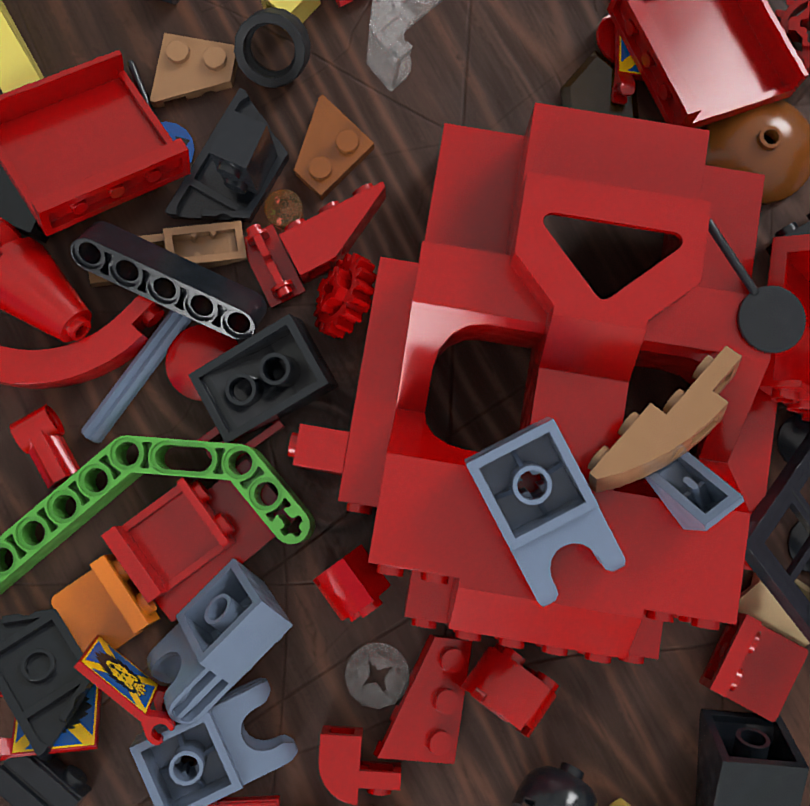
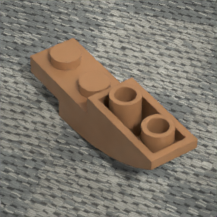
(659, 438)

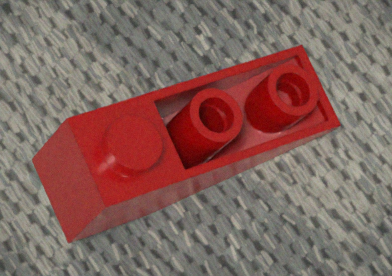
(330, 235)

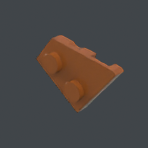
(330, 149)

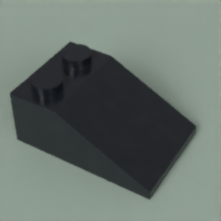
(263, 379)

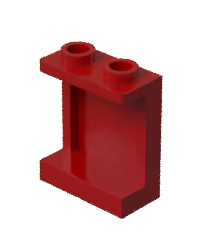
(170, 539)

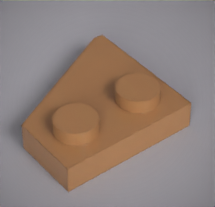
(192, 68)

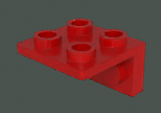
(754, 667)

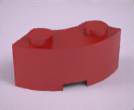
(352, 585)

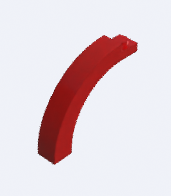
(83, 359)

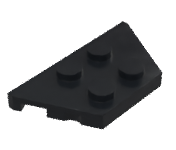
(203, 191)
(40, 675)

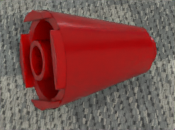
(39, 291)

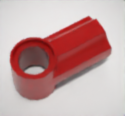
(42, 437)

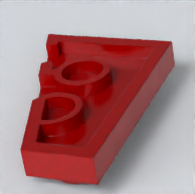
(431, 710)

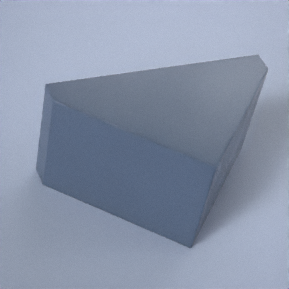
(694, 493)

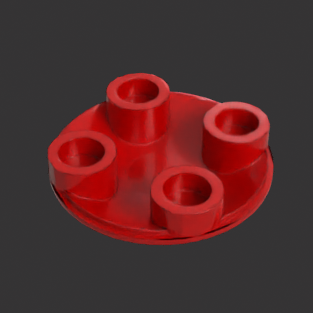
(191, 351)

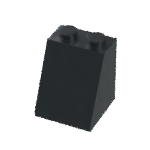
(747, 761)

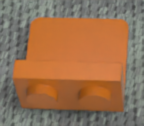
(104, 605)

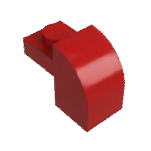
(345, 771)

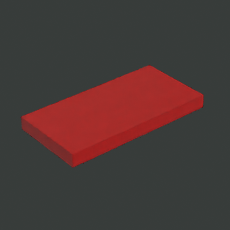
(250, 537)

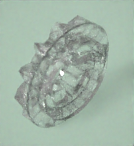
(382, 657)

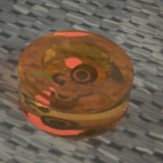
(283, 208)

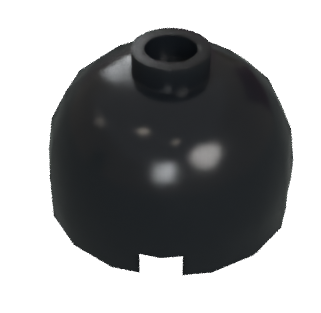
(555, 788)

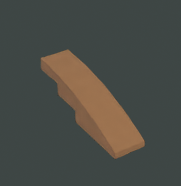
(203, 244)

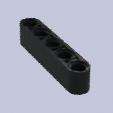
(169, 280)

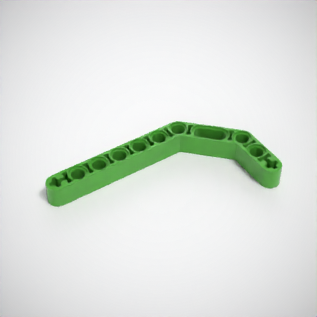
(120, 474)

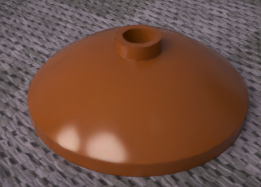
(740, 146)

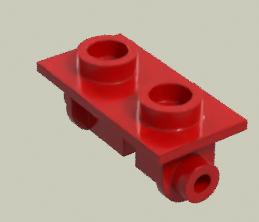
(271, 265)

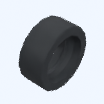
(248, 62)

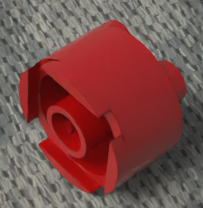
(510, 689)

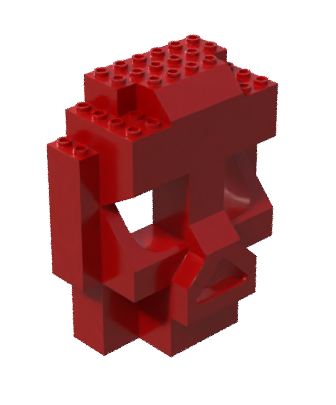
(505, 280)

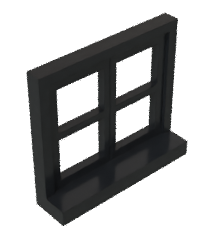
(781, 496)

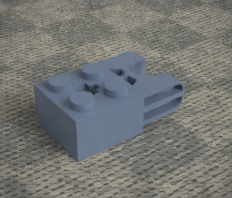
(551, 516)
(216, 641)
(223, 752)

